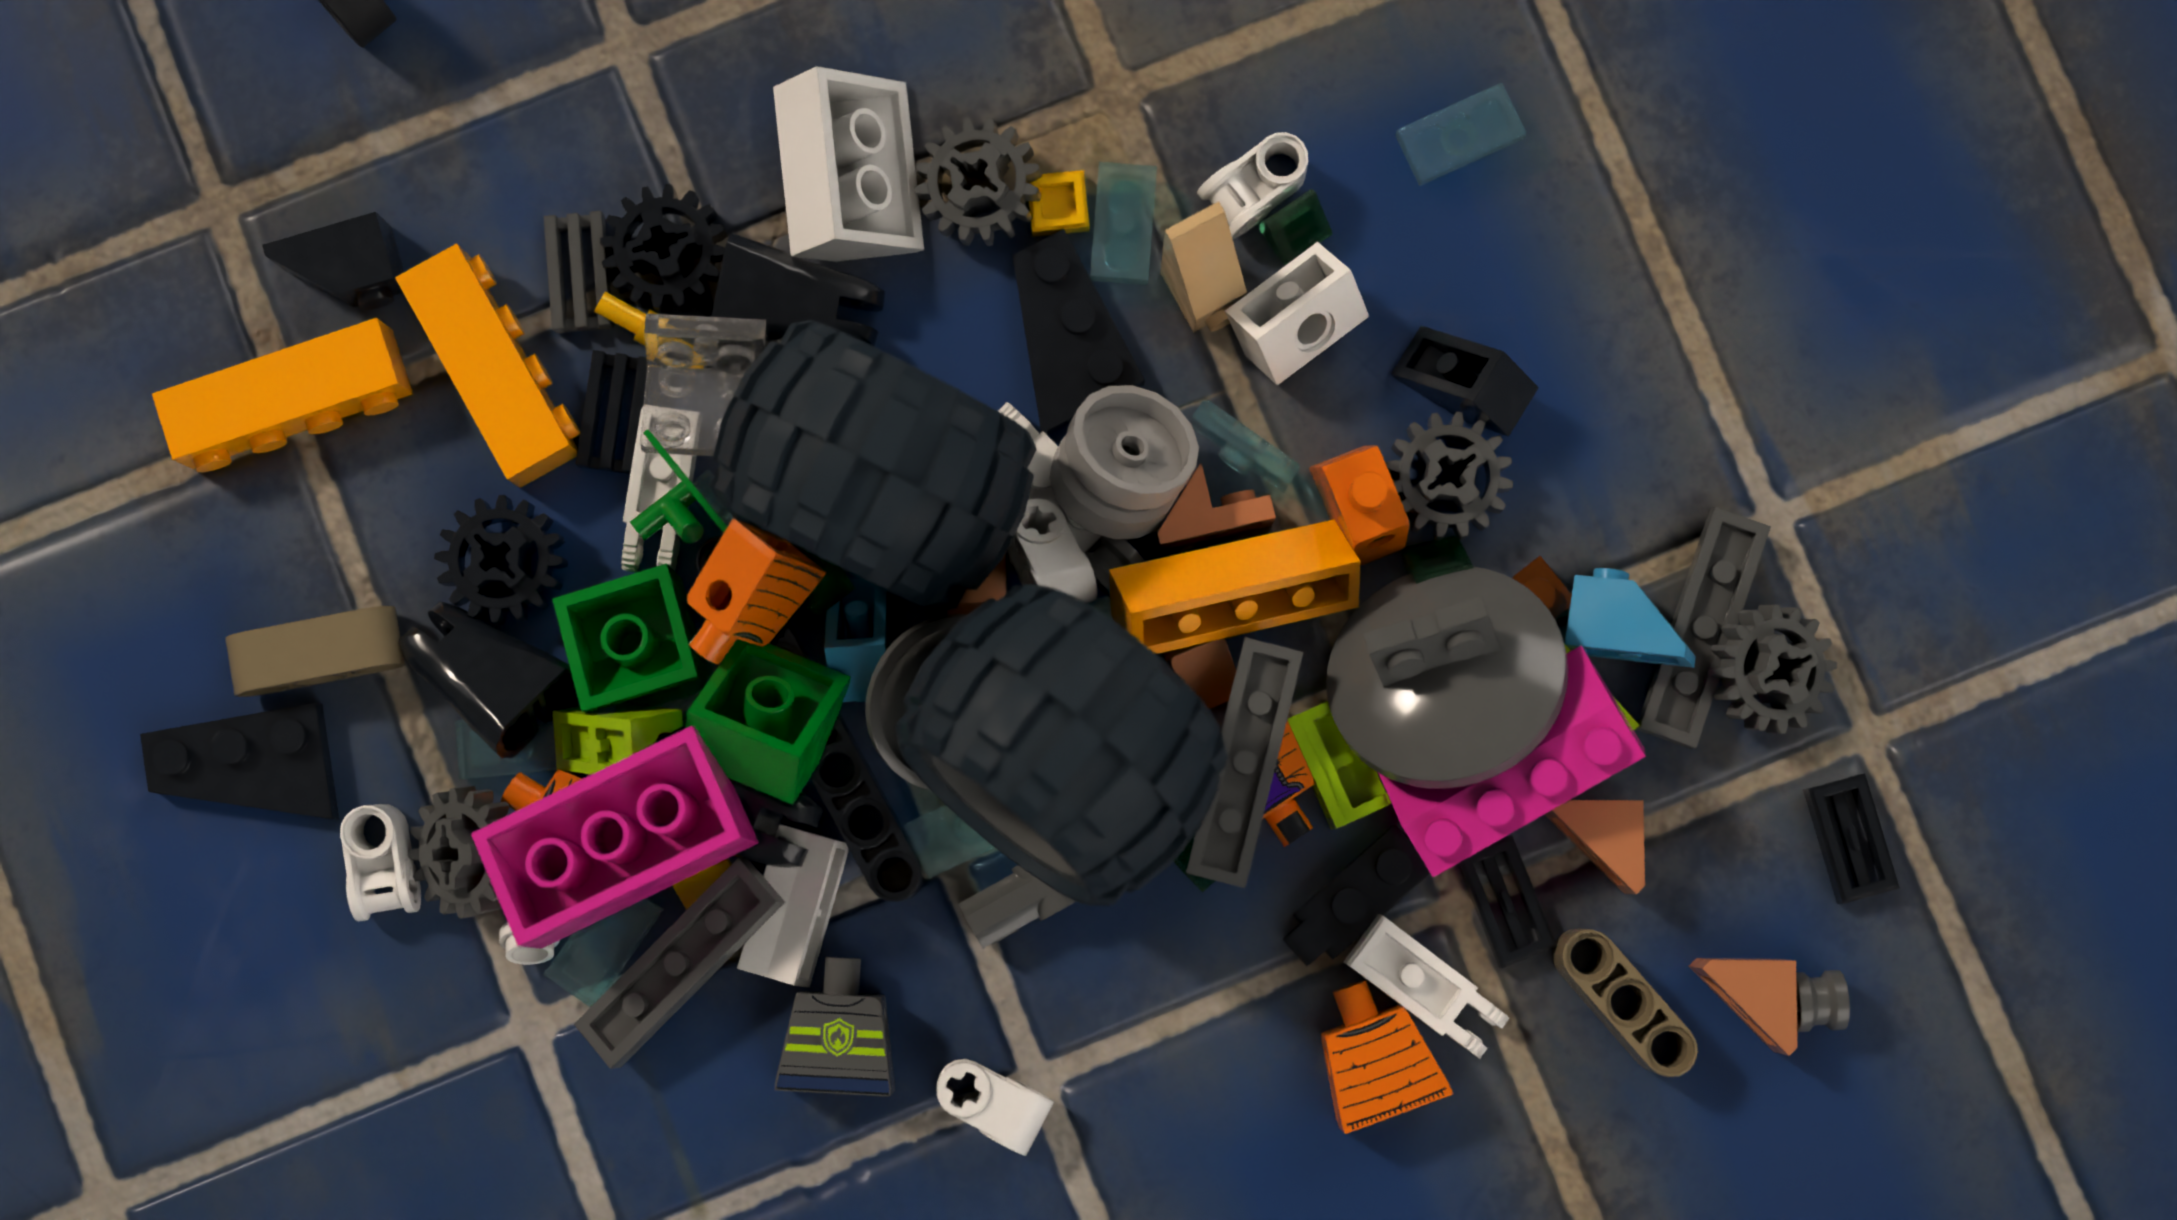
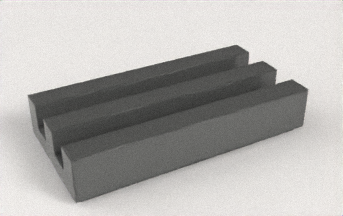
(574, 224)

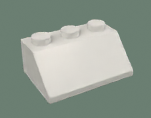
(847, 166)

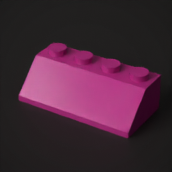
(1580, 750)
(613, 839)

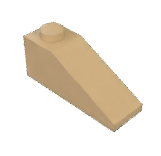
(1203, 268)

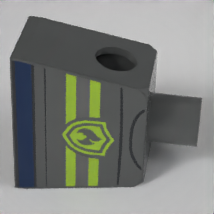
(838, 1038)

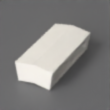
(792, 937)

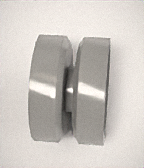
(1123, 462)

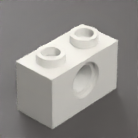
(1297, 313)

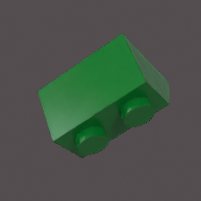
(628, 637)
(768, 716)

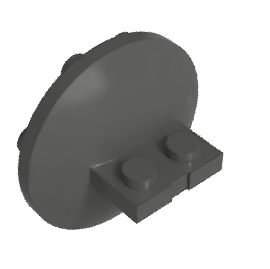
(1447, 678)

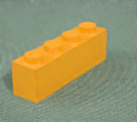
(488, 364)
(283, 395)
(1236, 587)

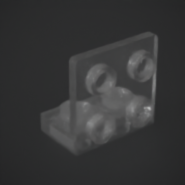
(693, 376)

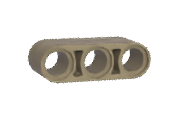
(314, 651)
(1651, 1011)

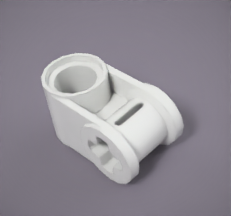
(1247, 186)
(1048, 553)
(380, 866)
(1002, 1110)

